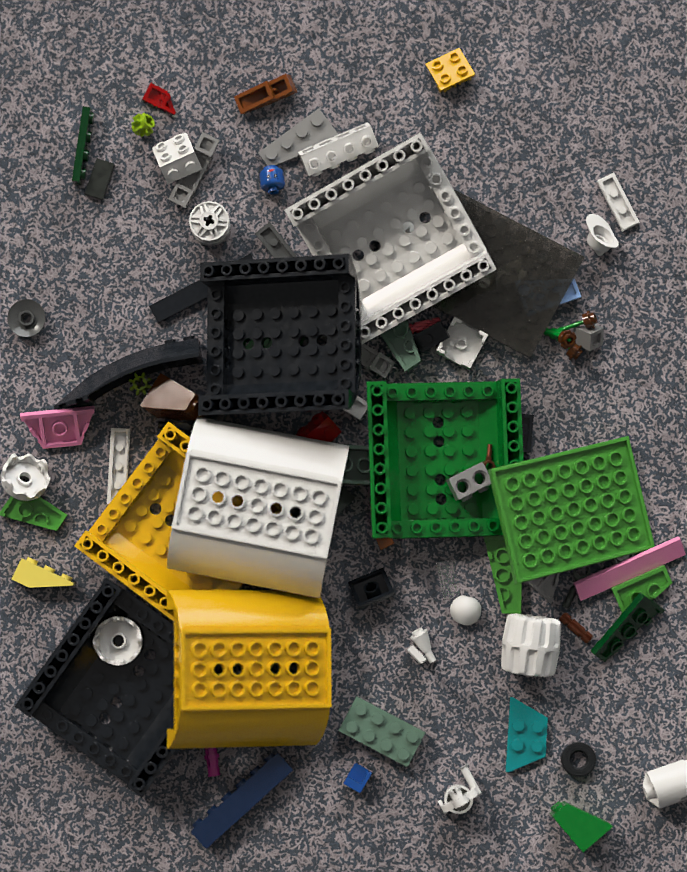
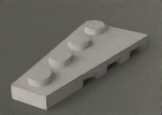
(305, 134)

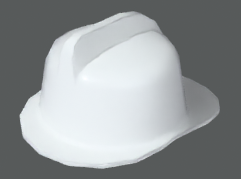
(600, 235)

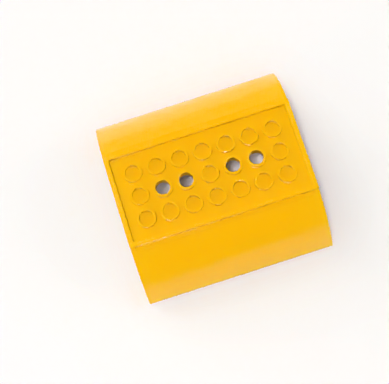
(134, 541)
(256, 704)

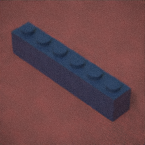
(241, 800)

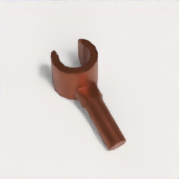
(488, 457)

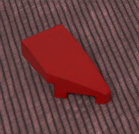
(159, 98)

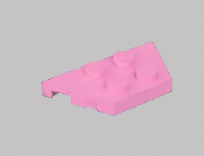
(59, 426)

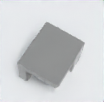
(589, 338)

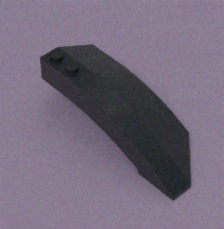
(148, 360)

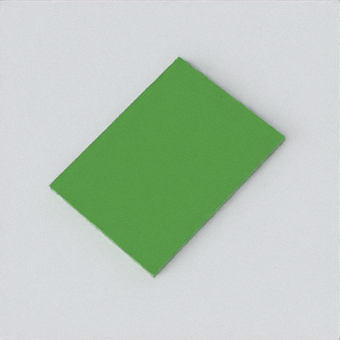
(571, 509)

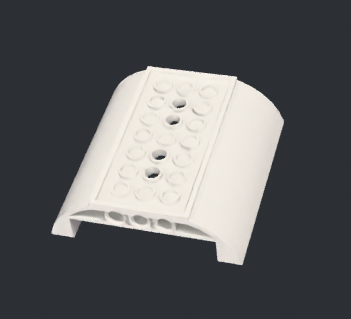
(410, 267)
(249, 540)

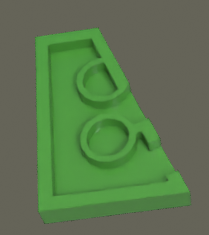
(35, 512)
(649, 583)

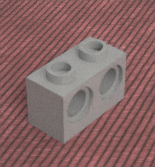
(467, 478)

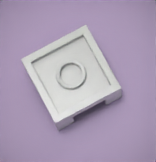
(462, 345)

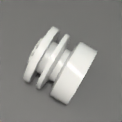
(214, 233)

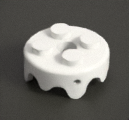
(27, 466)
(104, 638)

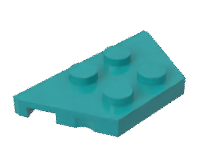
(525, 735)

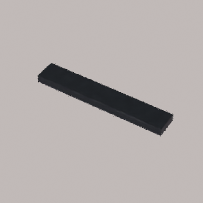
(182, 299)

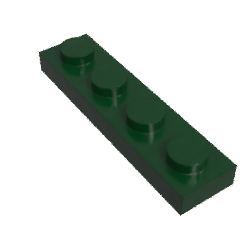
(84, 138)

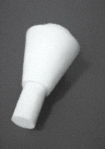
(421, 639)

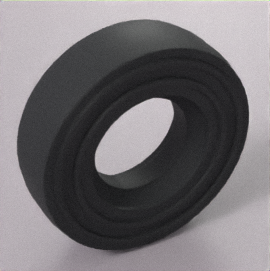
(590, 763)

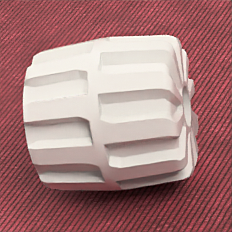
(531, 645)

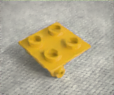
(450, 70)

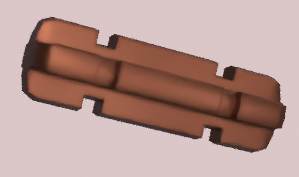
(575, 627)

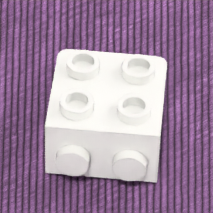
(176, 158)

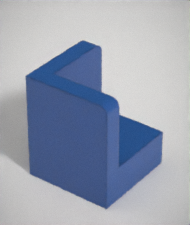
(357, 777)

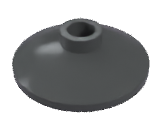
(22, 309)

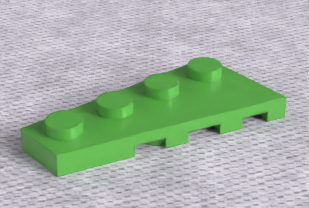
(508, 592)

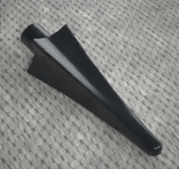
(180, 425)

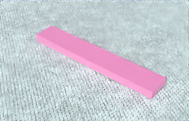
(629, 568)

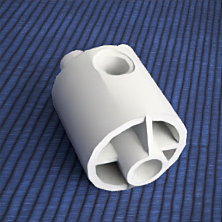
(666, 784)

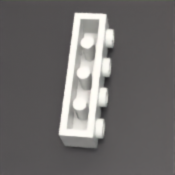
(338, 149)

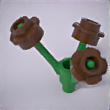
(567, 338)

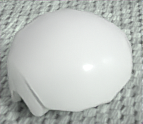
(465, 610)

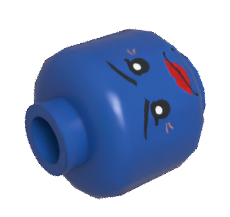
(272, 179)

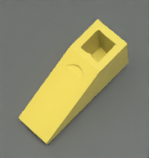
(34, 576)

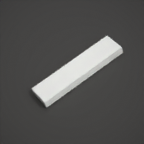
(118, 461)

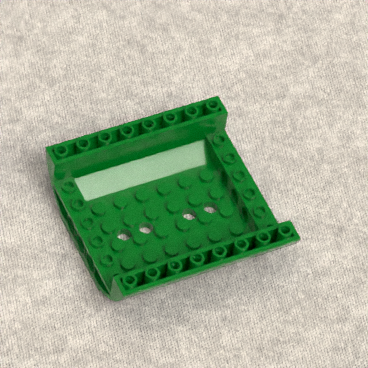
(407, 461)

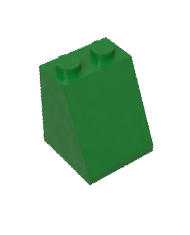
(578, 824)

